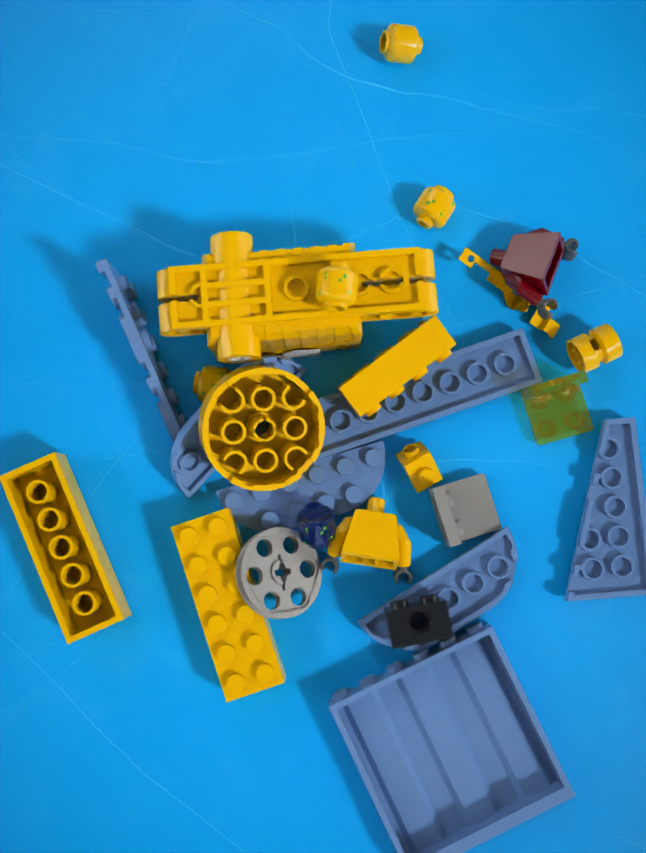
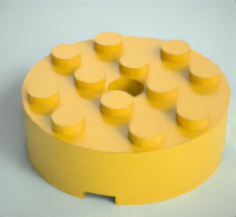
(235, 409)

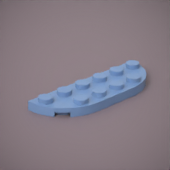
(188, 460)
(334, 481)
(468, 584)

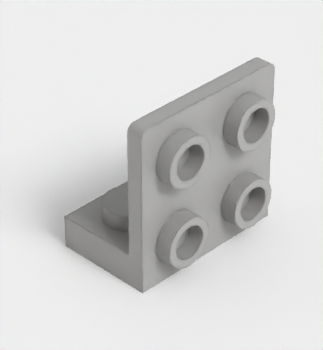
(464, 509)

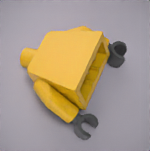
(372, 541)

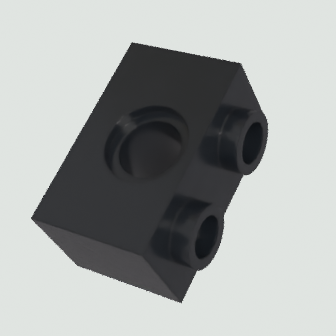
(436, 624)

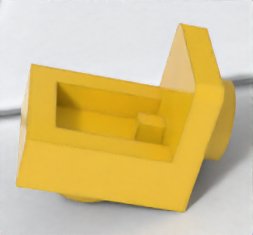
(419, 466)

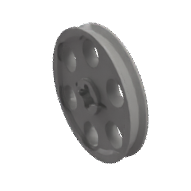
(279, 586)

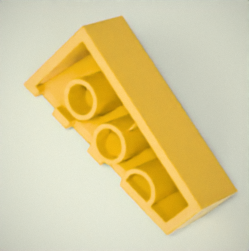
(397, 366)

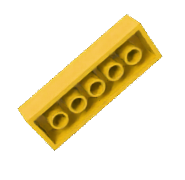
(65, 546)
(236, 635)

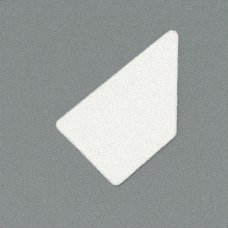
(302, 353)

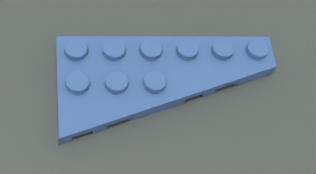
(143, 345)
(612, 529)

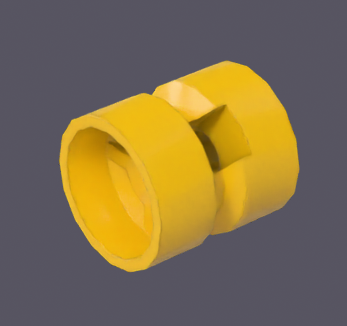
(598, 346)

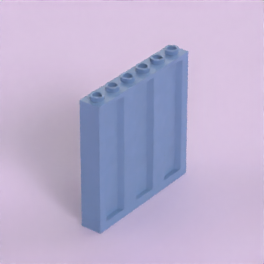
(450, 745)

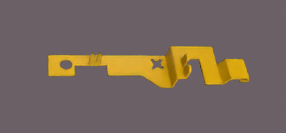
(513, 302)

